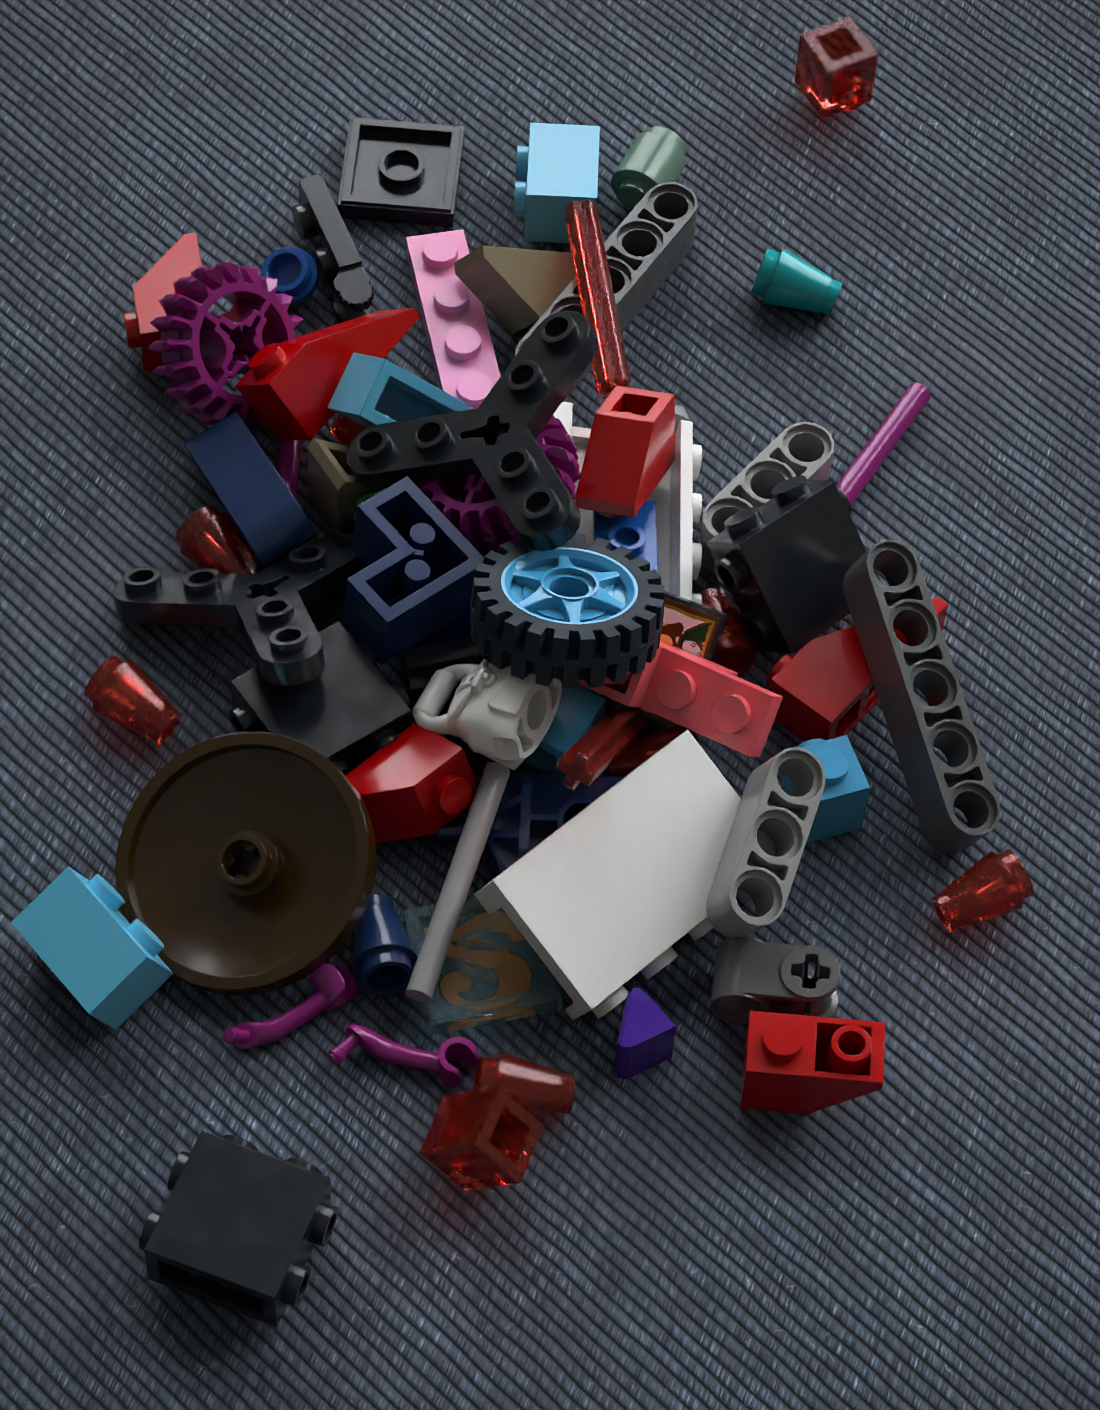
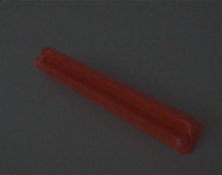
(597, 295)
(602, 745)

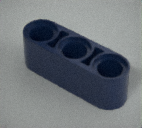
(250, 489)

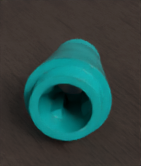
(794, 283)

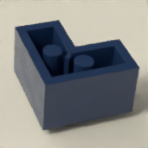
(414, 574)

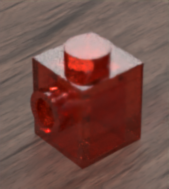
(836, 67)
(482, 1138)

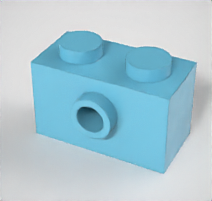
(558, 169)
(382, 392)
(93, 947)

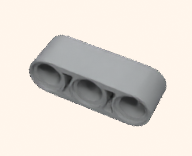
(797, 451)
(787, 823)

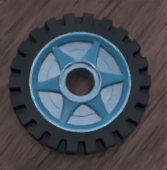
(567, 612)

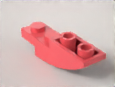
(699, 698)

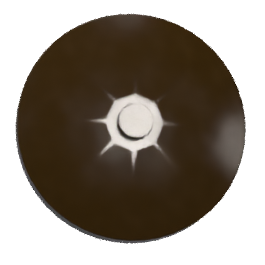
(247, 862)

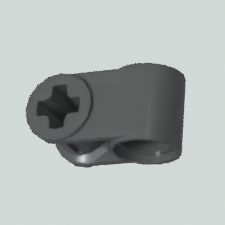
(772, 979)

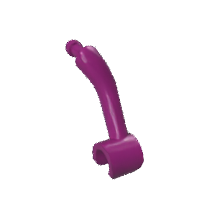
(333, 990)
(392, 1052)

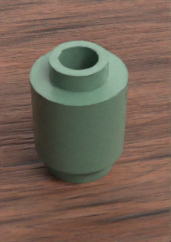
(650, 160)

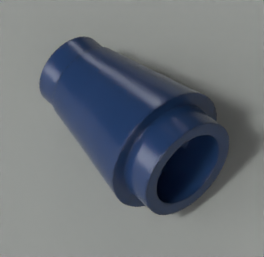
(382, 949)

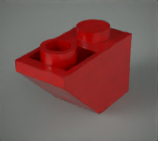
(627, 451)
(809, 1061)

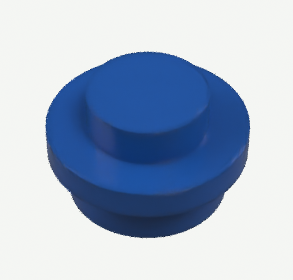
(296, 273)

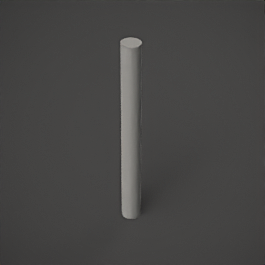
(457, 883)

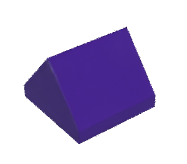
(644, 1036)

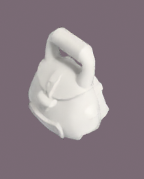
(489, 710)

